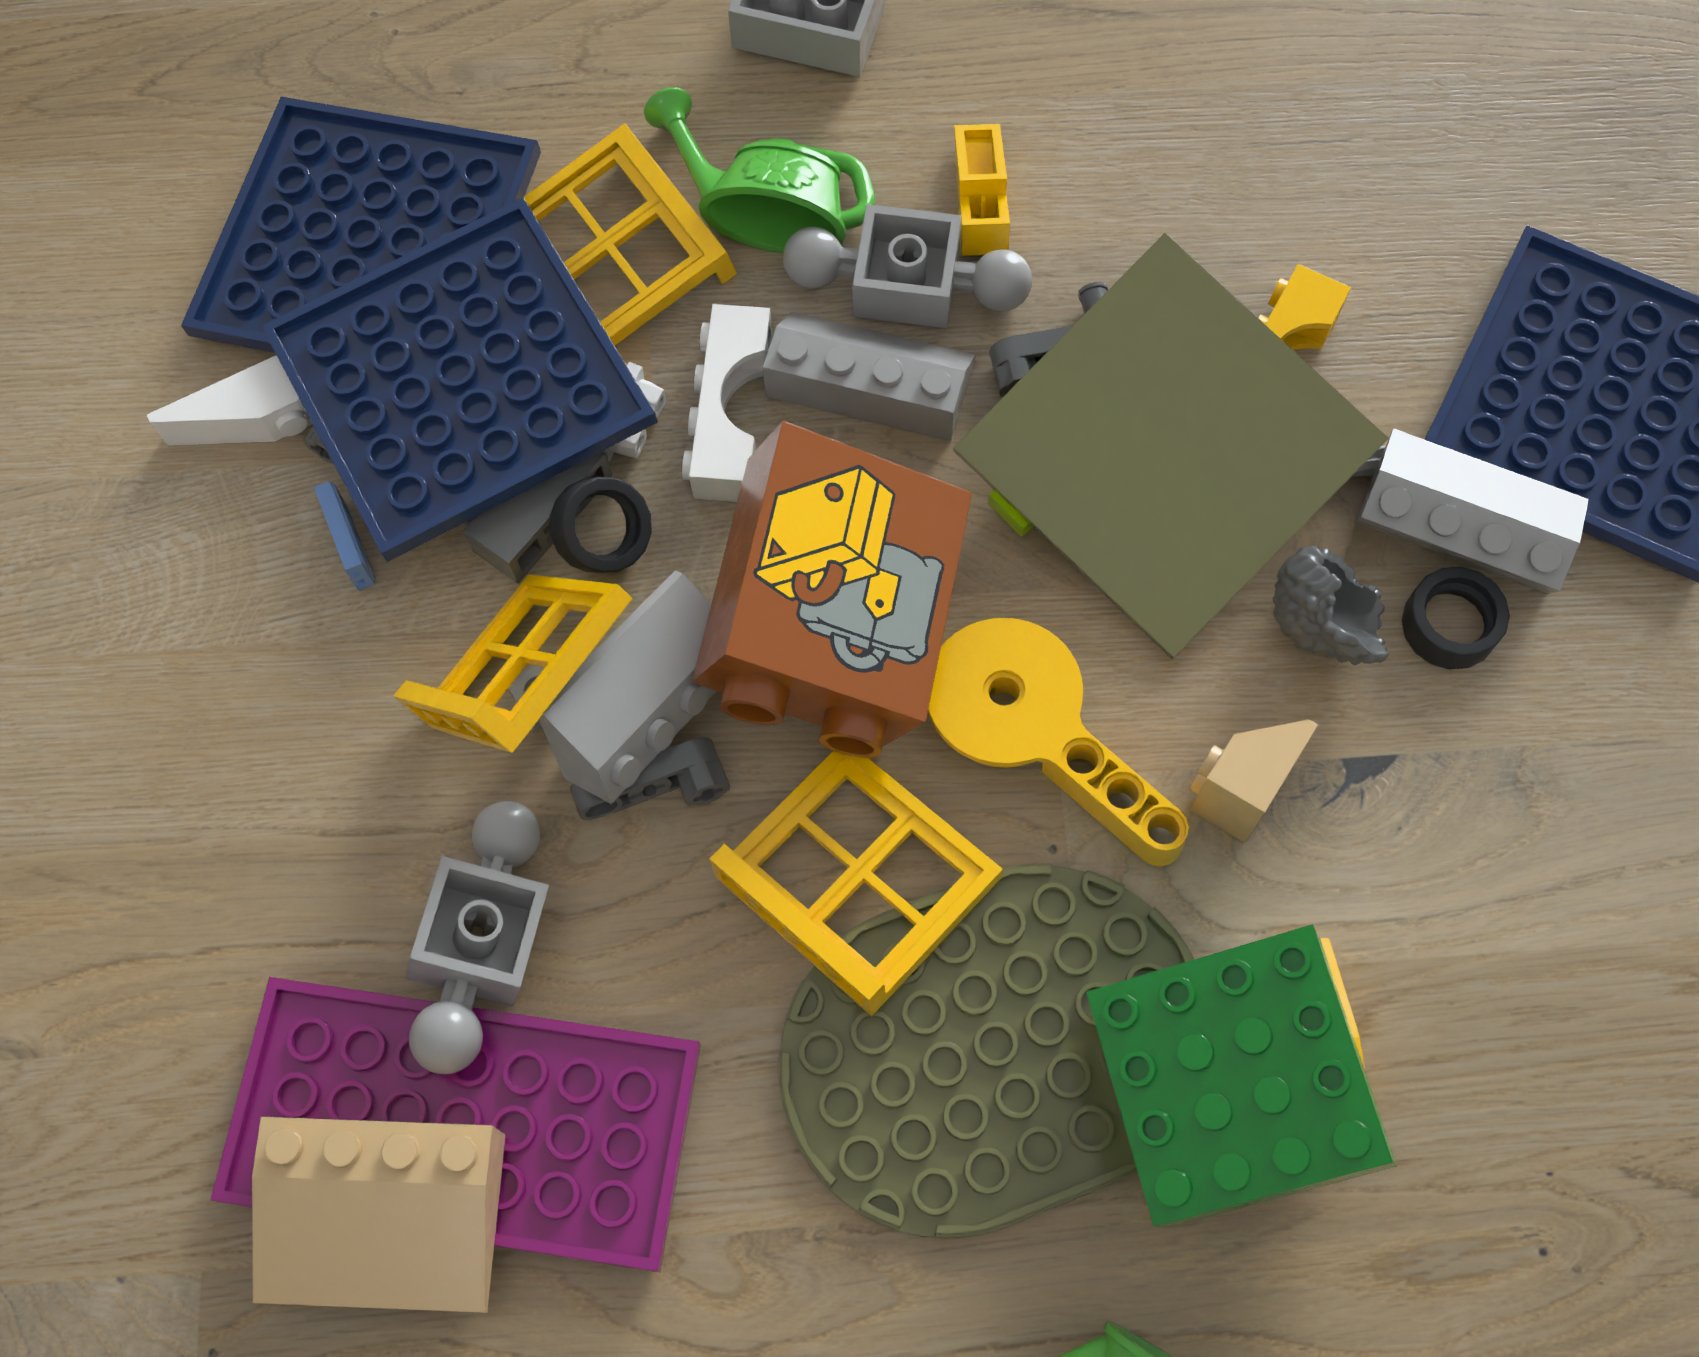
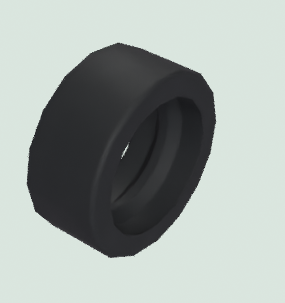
(637, 524)
(1478, 591)

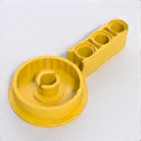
(1042, 726)

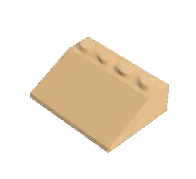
(375, 1214)

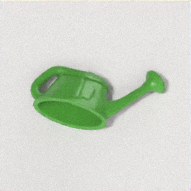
(769, 186)

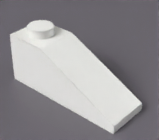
(239, 409)

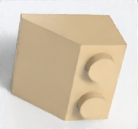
(1245, 776)

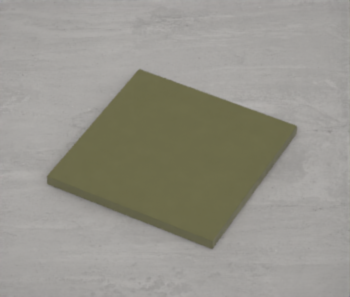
(1169, 445)

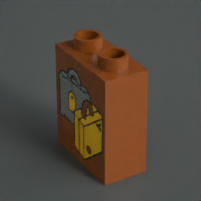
(833, 591)

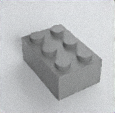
(808, 32)

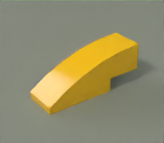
(981, 189)

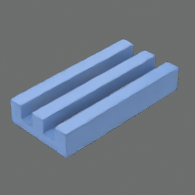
(345, 535)

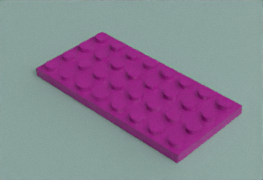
(583, 1110)

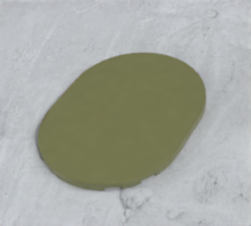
(985, 1069)

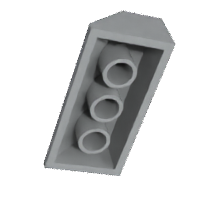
(867, 375)
(1474, 512)
(631, 692)

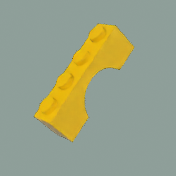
(1305, 308)

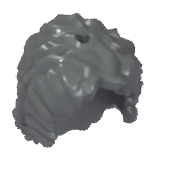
(1328, 608)

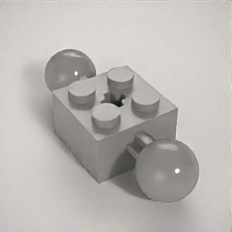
(907, 267)
(466, 966)

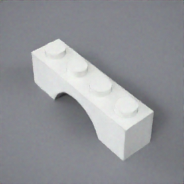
(735, 354)

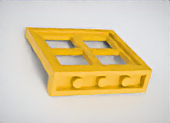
(663, 202)
(477, 718)
(806, 928)

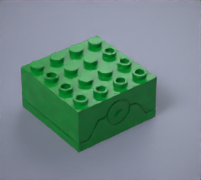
(1239, 1079)

